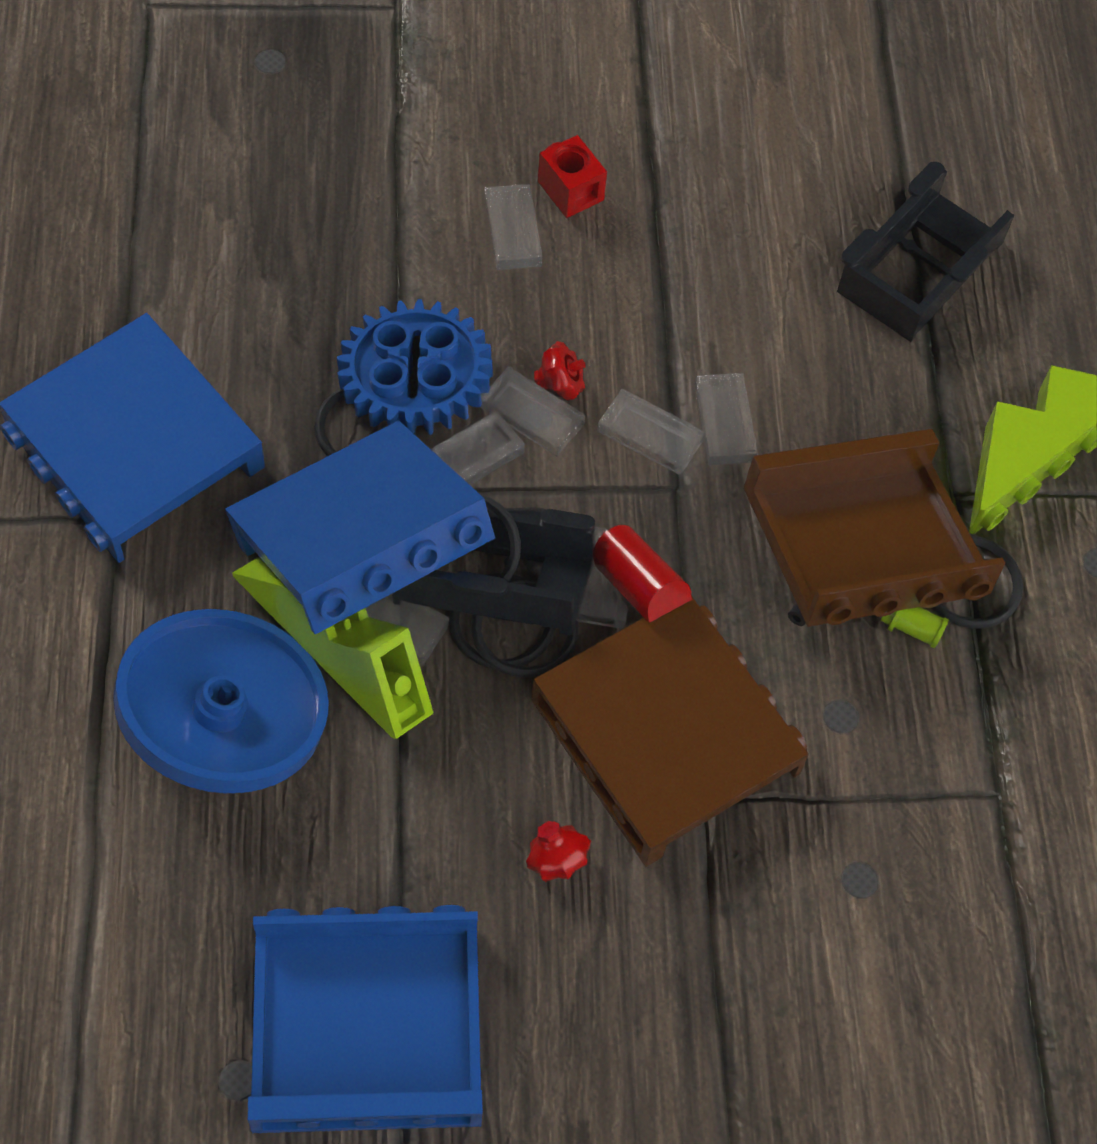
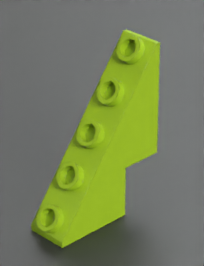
(1031, 444)
(361, 653)

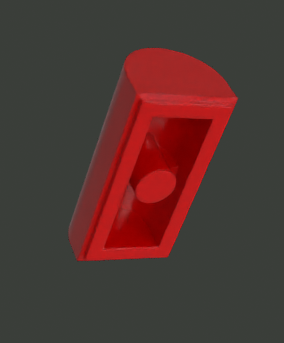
(639, 573)

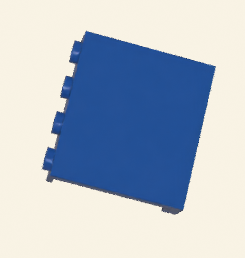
(128, 433)
(361, 523)
(365, 1021)

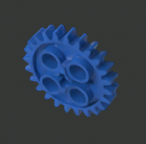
(450, 373)

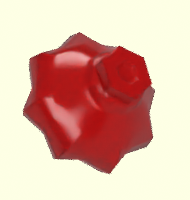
(561, 372)
(557, 851)

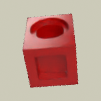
(572, 176)

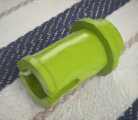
(918, 624)

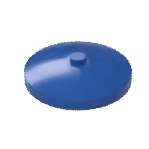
(220, 701)

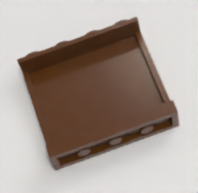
(866, 528)
(667, 726)

